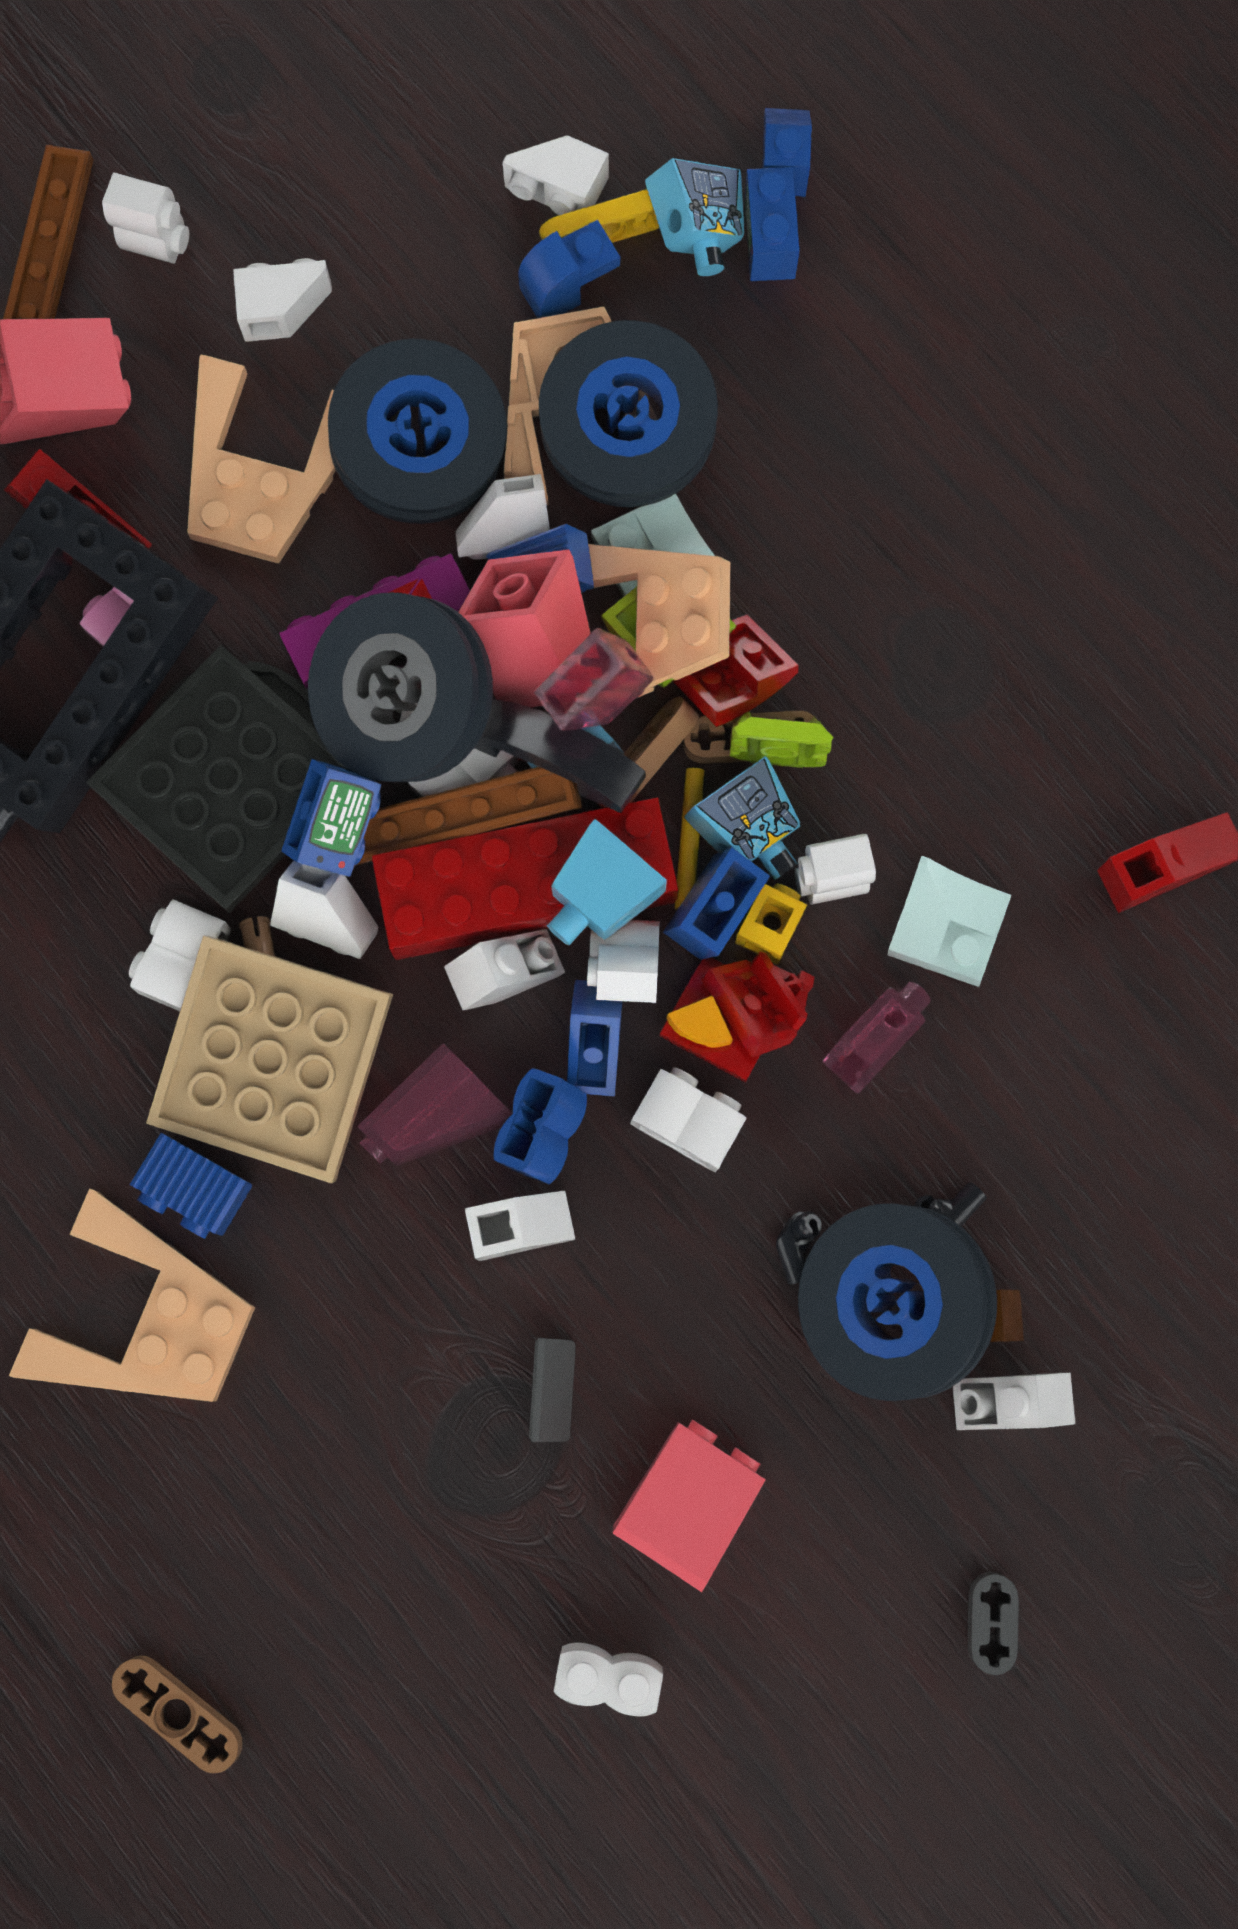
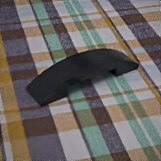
(574, 754)

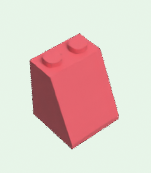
(59, 377)
(527, 619)
(690, 1504)

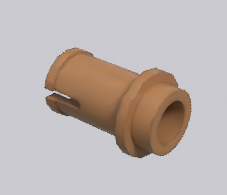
(262, 942)

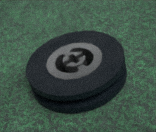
(443, 674)

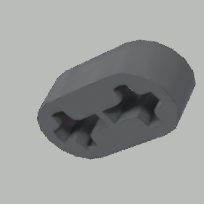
(1005, 1623)

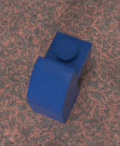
(560, 266)

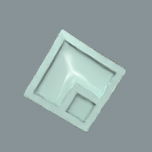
(652, 527)
(948, 923)

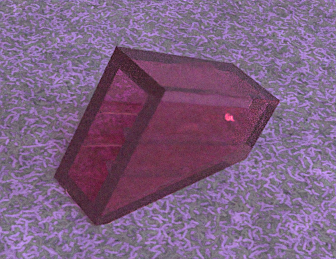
(432, 1111)

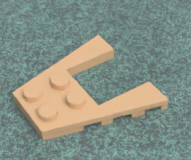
(533, 350)
(240, 499)
(679, 606)
(182, 1336)

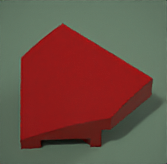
(760, 1001)

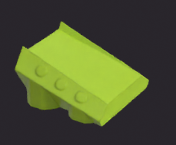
(781, 741)

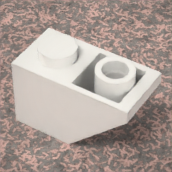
(558, 174)
(278, 298)
(504, 515)
(323, 910)
(503, 968)
(519, 1224)
(1014, 1402)

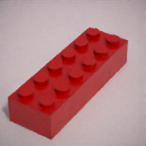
(501, 878)

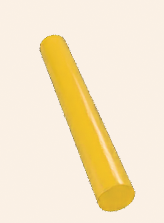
(689, 836)

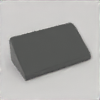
(552, 1390)

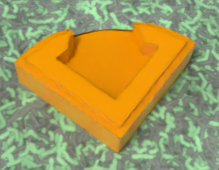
(701, 1023)

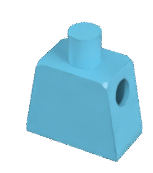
(602, 886)

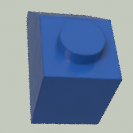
(788, 143)
(593, 1041)

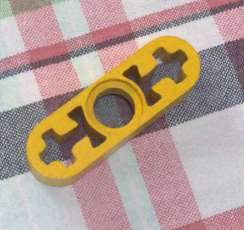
(618, 217)

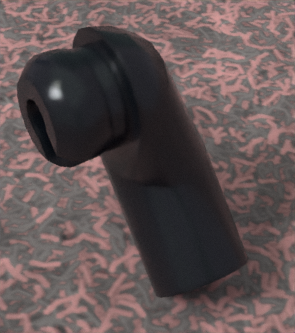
(957, 1209)
(794, 1241)

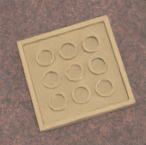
(269, 1059)

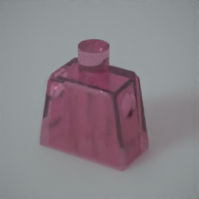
(602, 677)
(878, 1035)

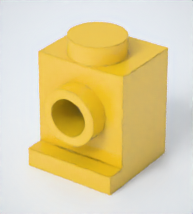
(778, 902)

